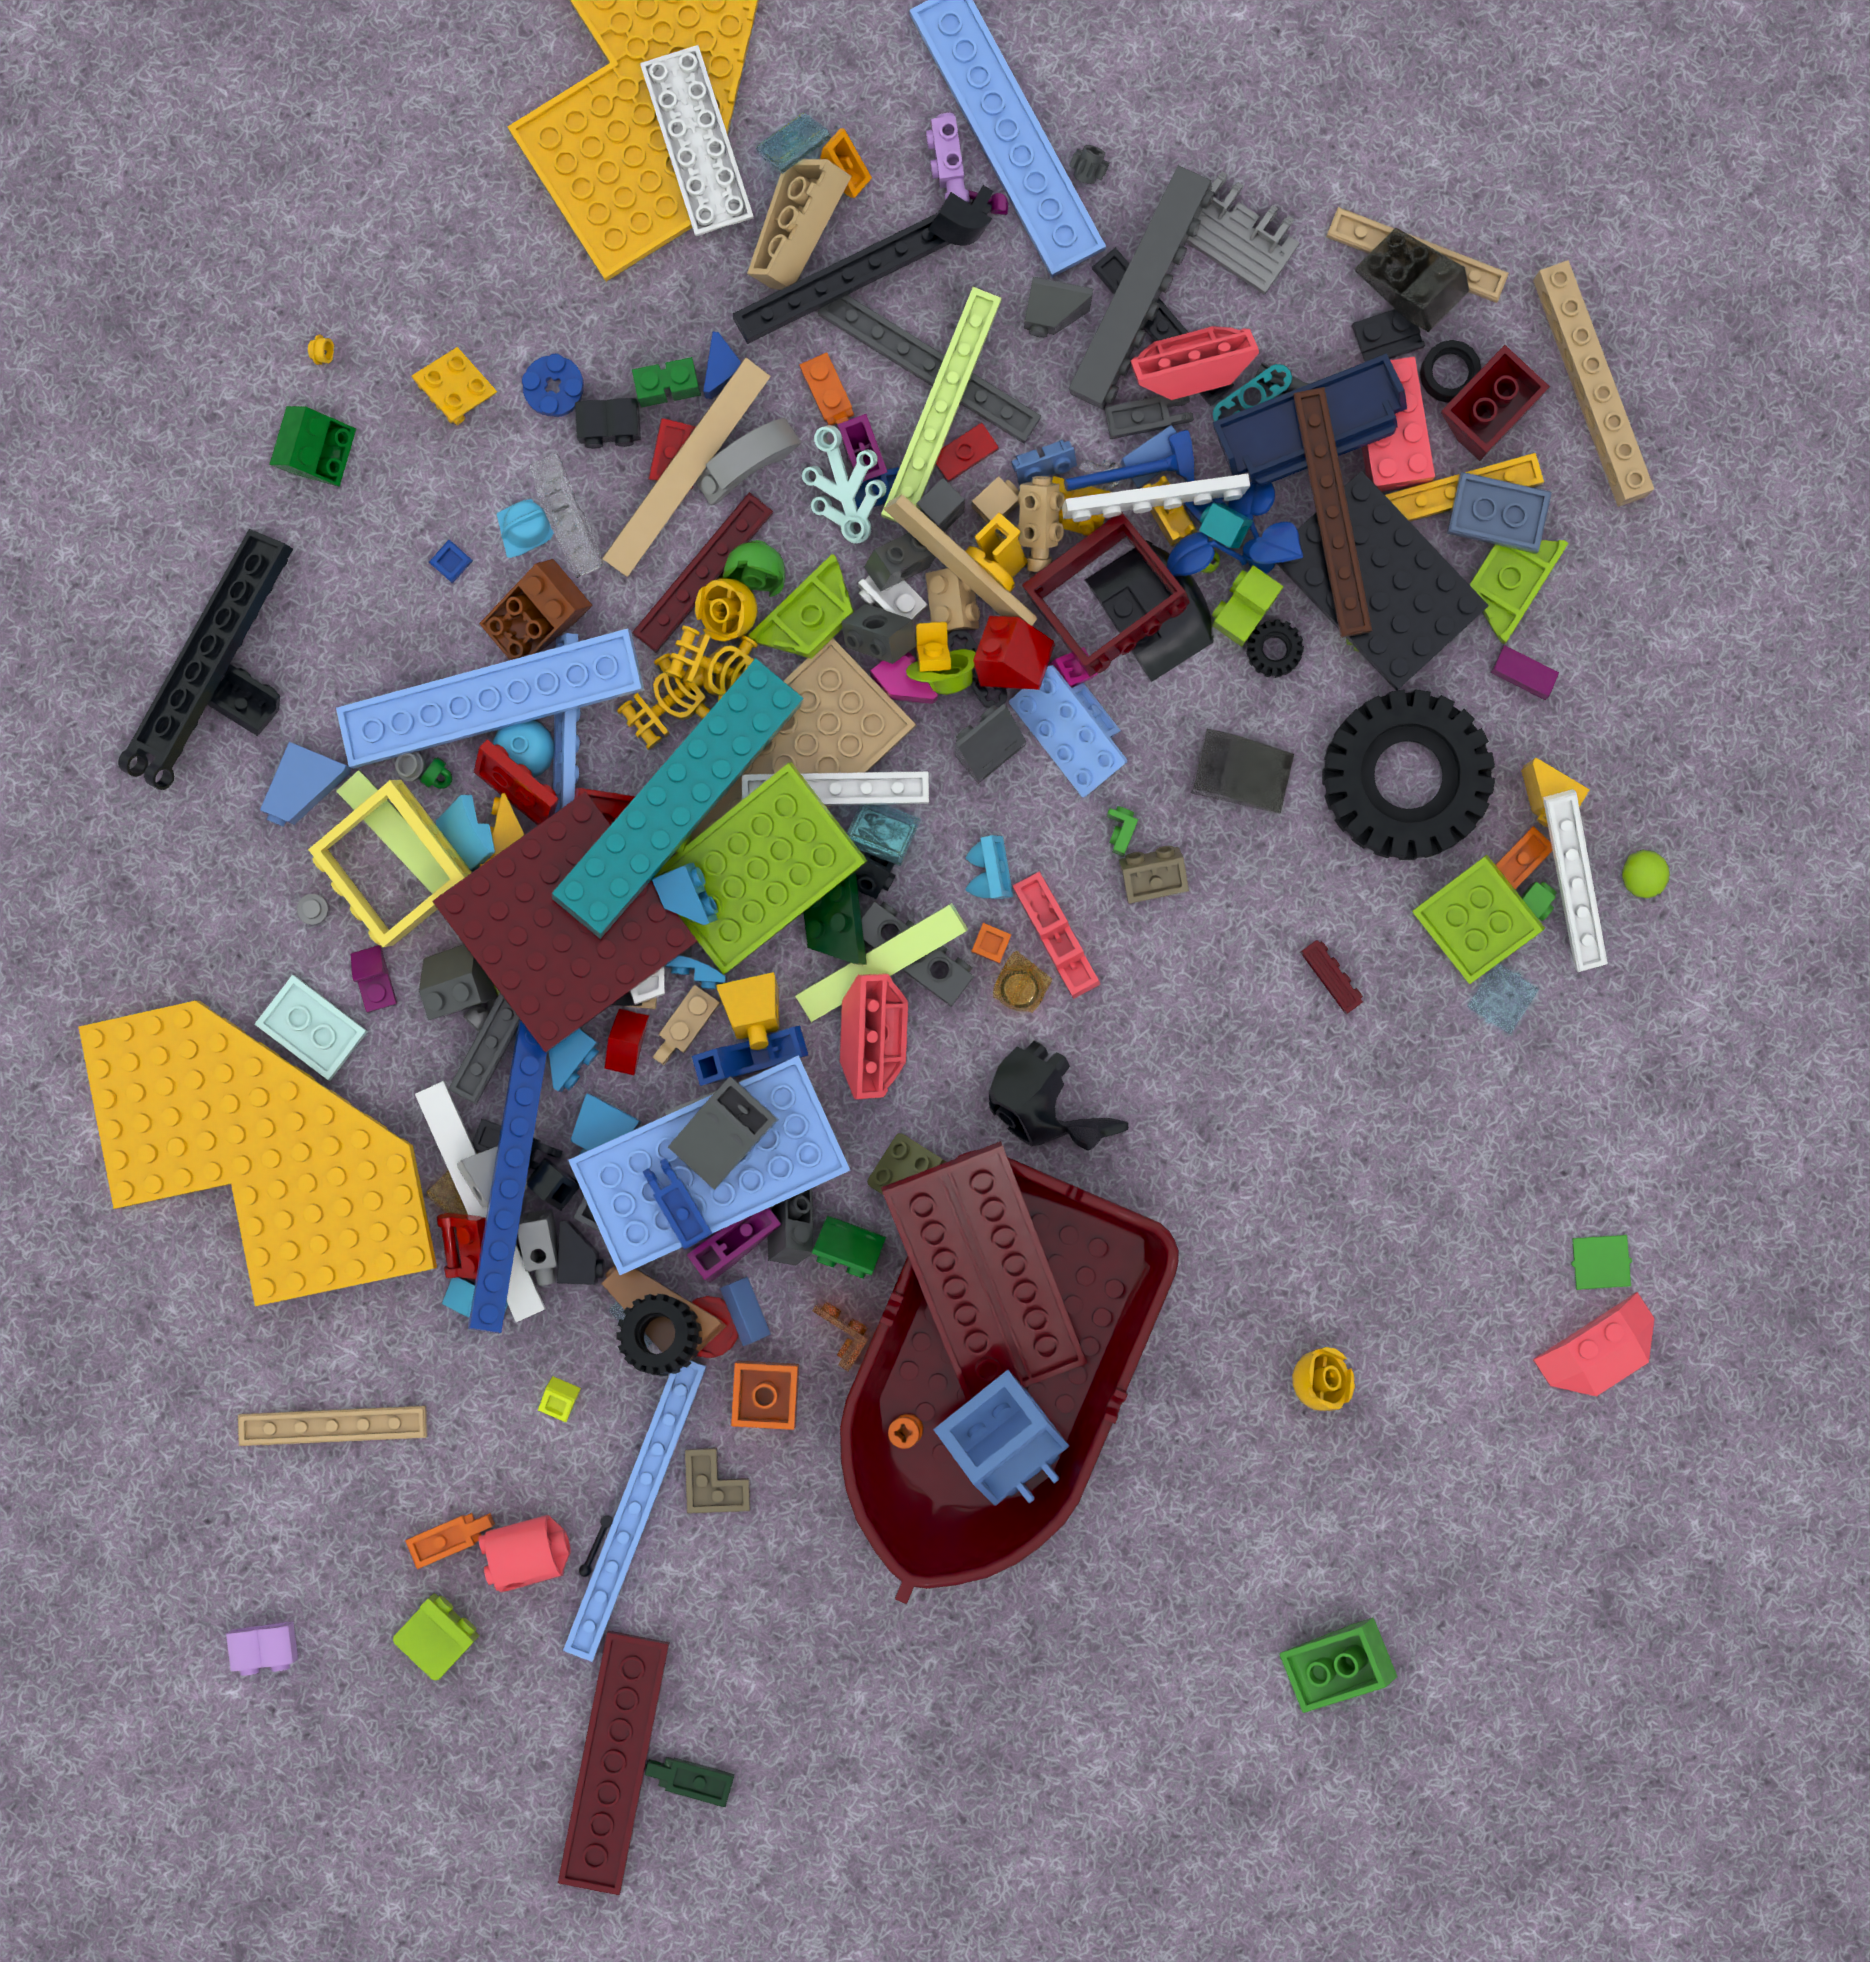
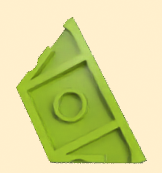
(1511, 581)
(808, 614)

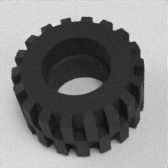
(634, 1328)

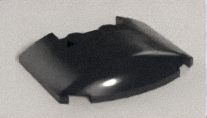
(1131, 590)

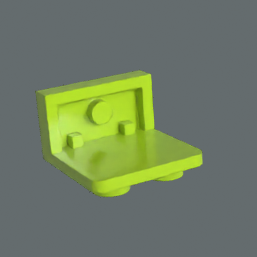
(435, 1636)

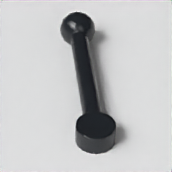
(606, 1522)

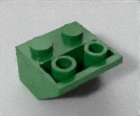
(312, 445)

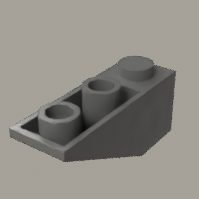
(794, 1237)

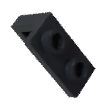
(245, 700)

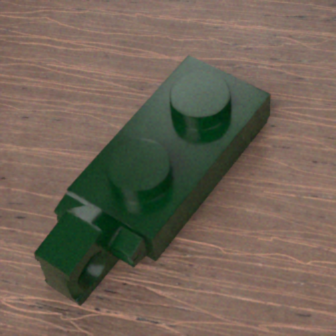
(692, 1780)

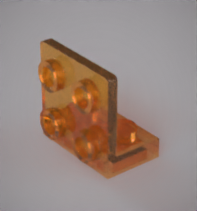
(851, 1348)

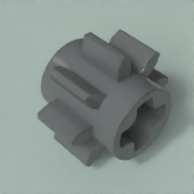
(1089, 164)

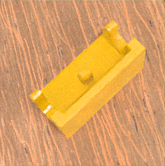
(1173, 522)

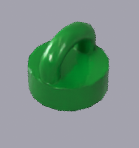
(431, 773)

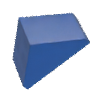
(720, 366)

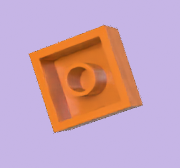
(765, 1395)

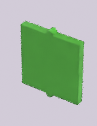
(1601, 1262)

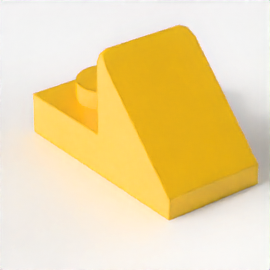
(932, 646)

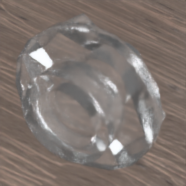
(1091, 467)

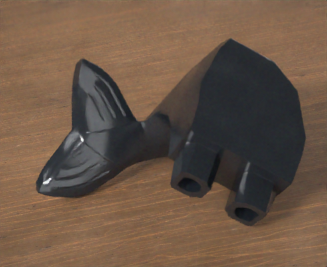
(1026, 1098)

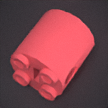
(525, 1553)

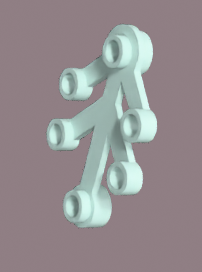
(844, 488)

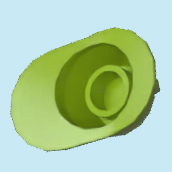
(948, 681)

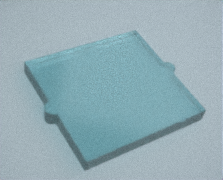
(1503, 998)

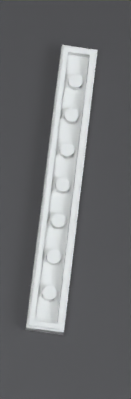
(455, 1146)

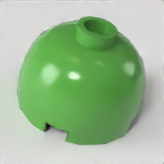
(753, 563)

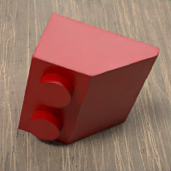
(1012, 654)

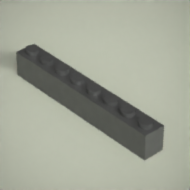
(1141, 286)

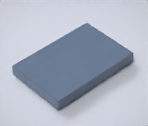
(1499, 512)

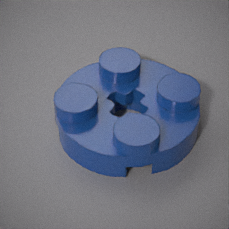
(554, 368)

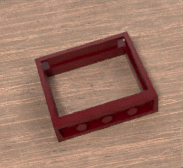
(1078, 558)

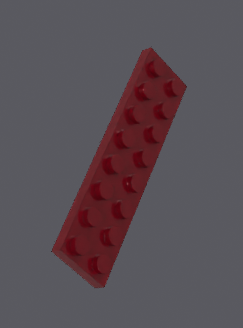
(613, 1762)

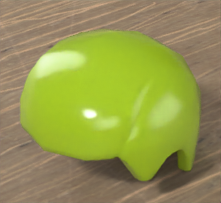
(1645, 874)

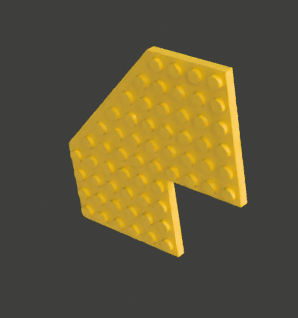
(602, 139)
(313, 1180)

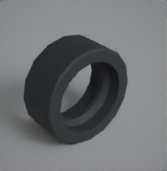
(1447, 347)

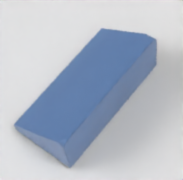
(1152, 450)
(745, 1311)

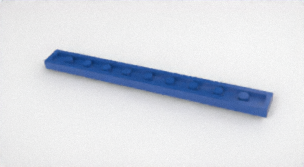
(508, 1184)

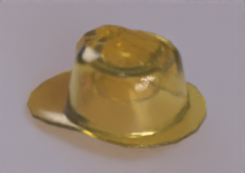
(1021, 984)

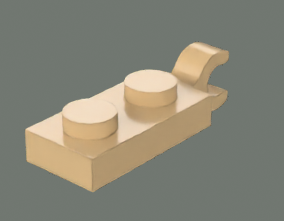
(686, 1023)

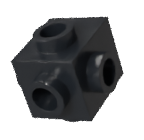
(874, 876)

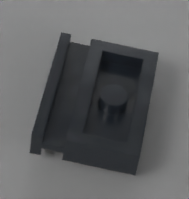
(1387, 334)

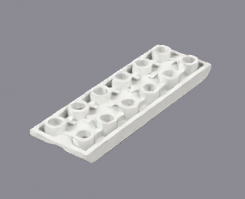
(696, 140)

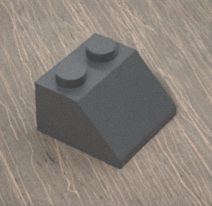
(453, 983)

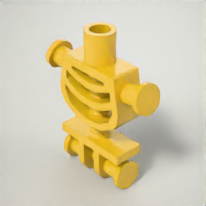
(710, 664)
(666, 703)

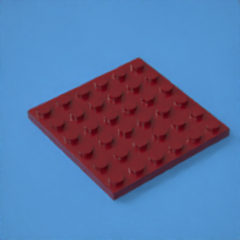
(535, 950)

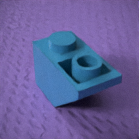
(685, 894)
(569, 1057)

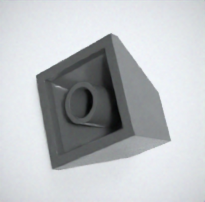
(1055, 306)

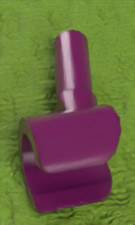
(998, 202)

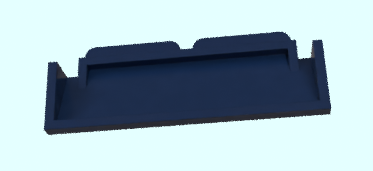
(1268, 436)

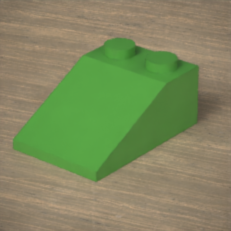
(1339, 1665)

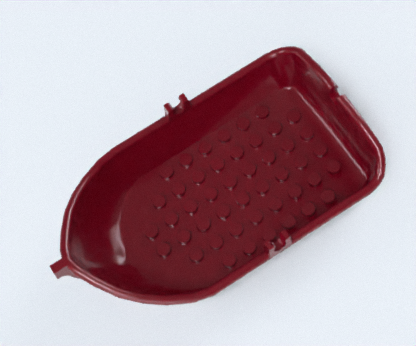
(917, 1500)

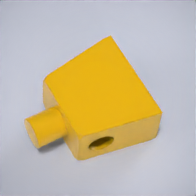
(752, 1007)

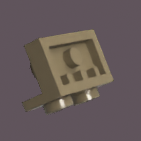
(1154, 874)

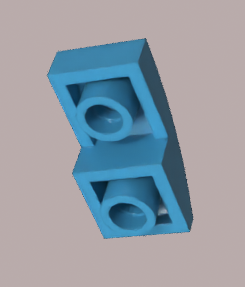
(703, 973)

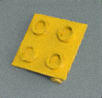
(454, 385)

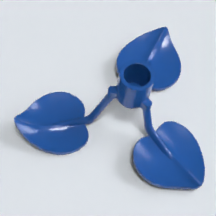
(1277, 545)

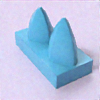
(996, 880)

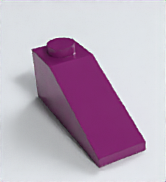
(732, 1244)

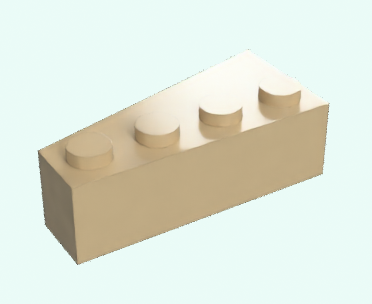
(796, 220)

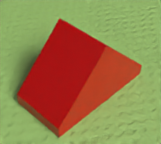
(626, 1041)

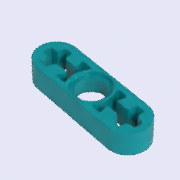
(1267, 375)

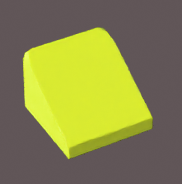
(559, 1399)

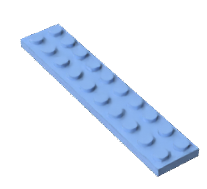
(1008, 132)
(490, 698)

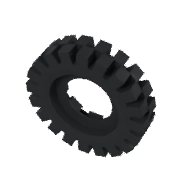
(1418, 719)

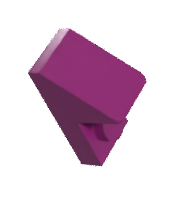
(373, 978)

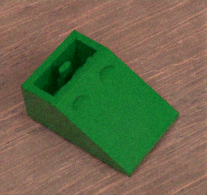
(848, 1246)

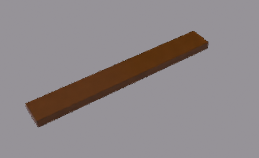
(1332, 512)

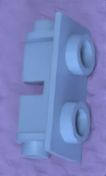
(1057, 459)

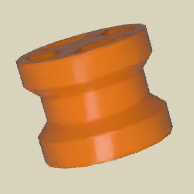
(910, 1427)

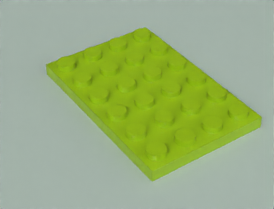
(766, 865)

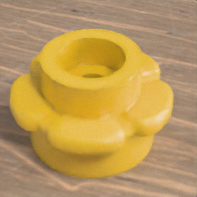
(317, 347)

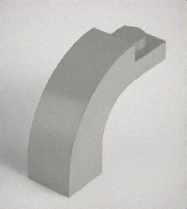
(745, 456)

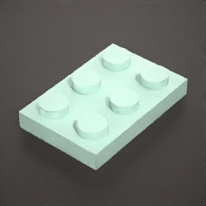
(311, 1027)

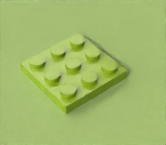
(1478, 919)

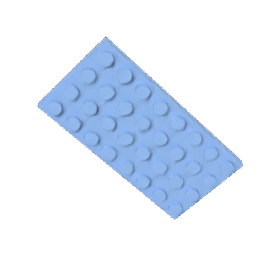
(786, 1161)

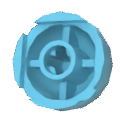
(527, 745)

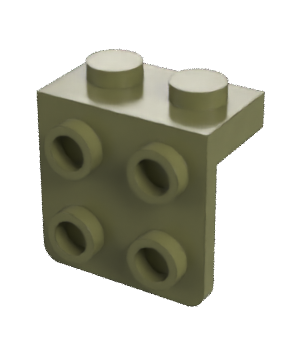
(901, 1160)

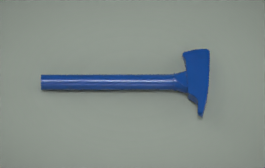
(1180, 462)

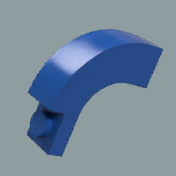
(741, 1060)

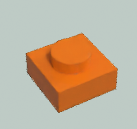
(991, 943)

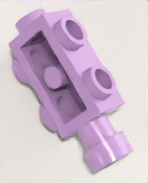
(948, 160)

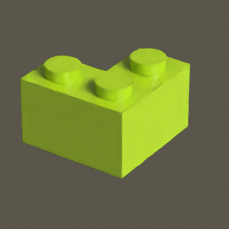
(1251, 599)

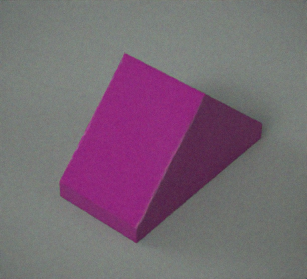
(857, 437)

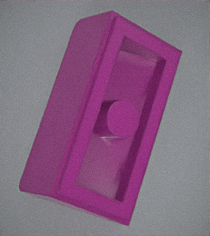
(1525, 672)

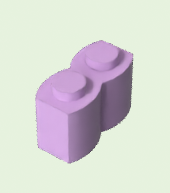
(262, 1647)

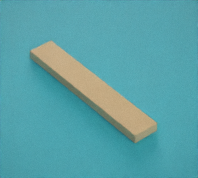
(1368, 234)
(957, 559)
(332, 1425)

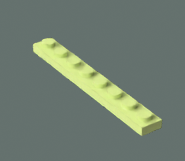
(945, 397)

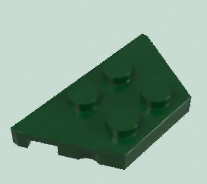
(835, 923)

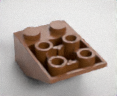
(535, 611)

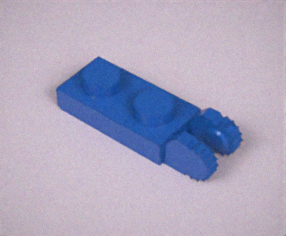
(678, 1207)

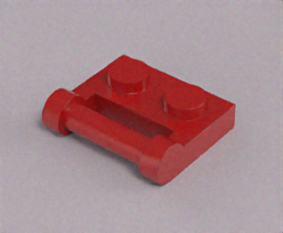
(469, 1235)

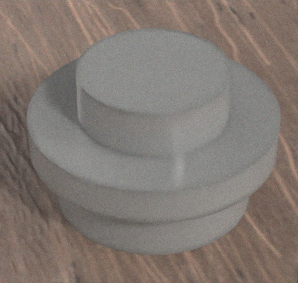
(410, 766)
(312, 909)

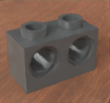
(942, 505)

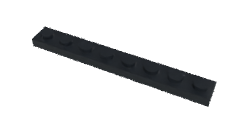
(837, 280)

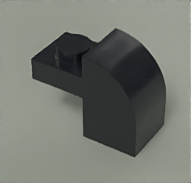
(960, 221)
(552, 1184)

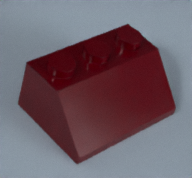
(1493, 402)

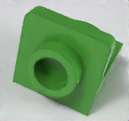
(1122, 836)

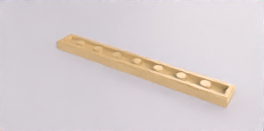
(686, 467)

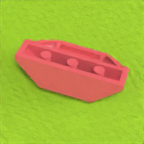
(1195, 361)
(873, 1035)
(1601, 1350)

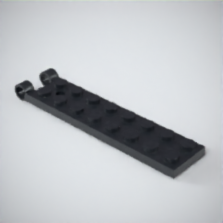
(205, 658)

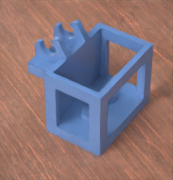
(1002, 1439)

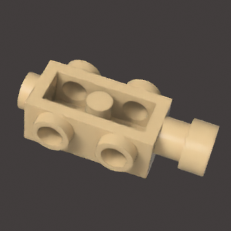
(1039, 520)

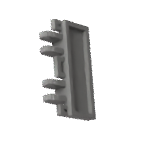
(1239, 247)

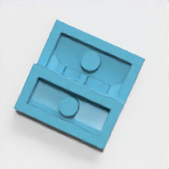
(463, 832)

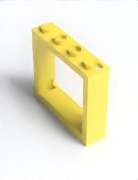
(427, 833)

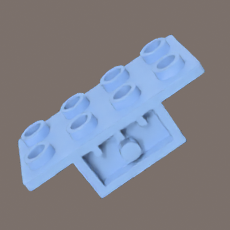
(1071, 730)

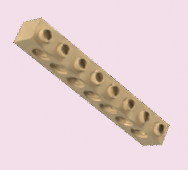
(1593, 383)

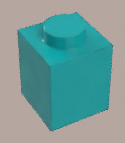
(1225, 525)

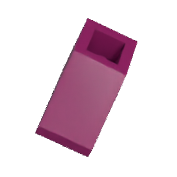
(898, 685)

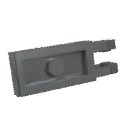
(1144, 416)

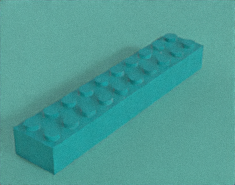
(677, 798)

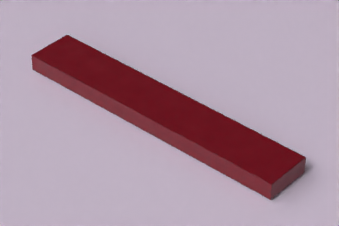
(704, 568)

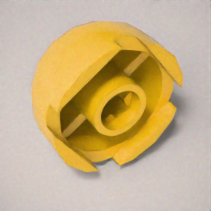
(726, 609)
(1323, 1380)

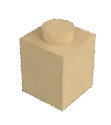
(996, 498)

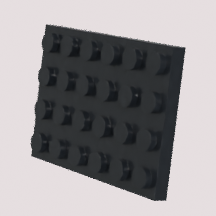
(1409, 588)

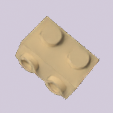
(951, 601)

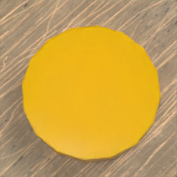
(992, 568)

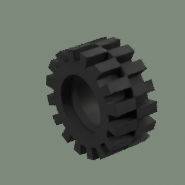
(1287, 635)

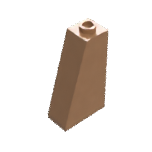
(661, 1331)

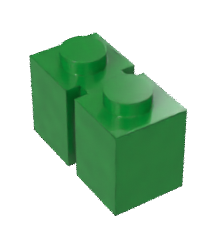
(678, 376)

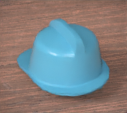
(523, 527)

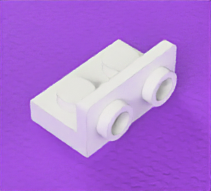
(897, 599)

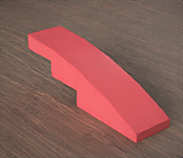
(1056, 935)

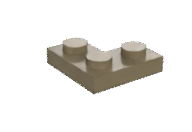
(708, 1493)

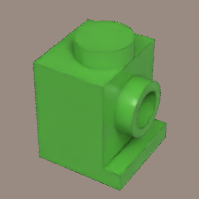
(1539, 899)

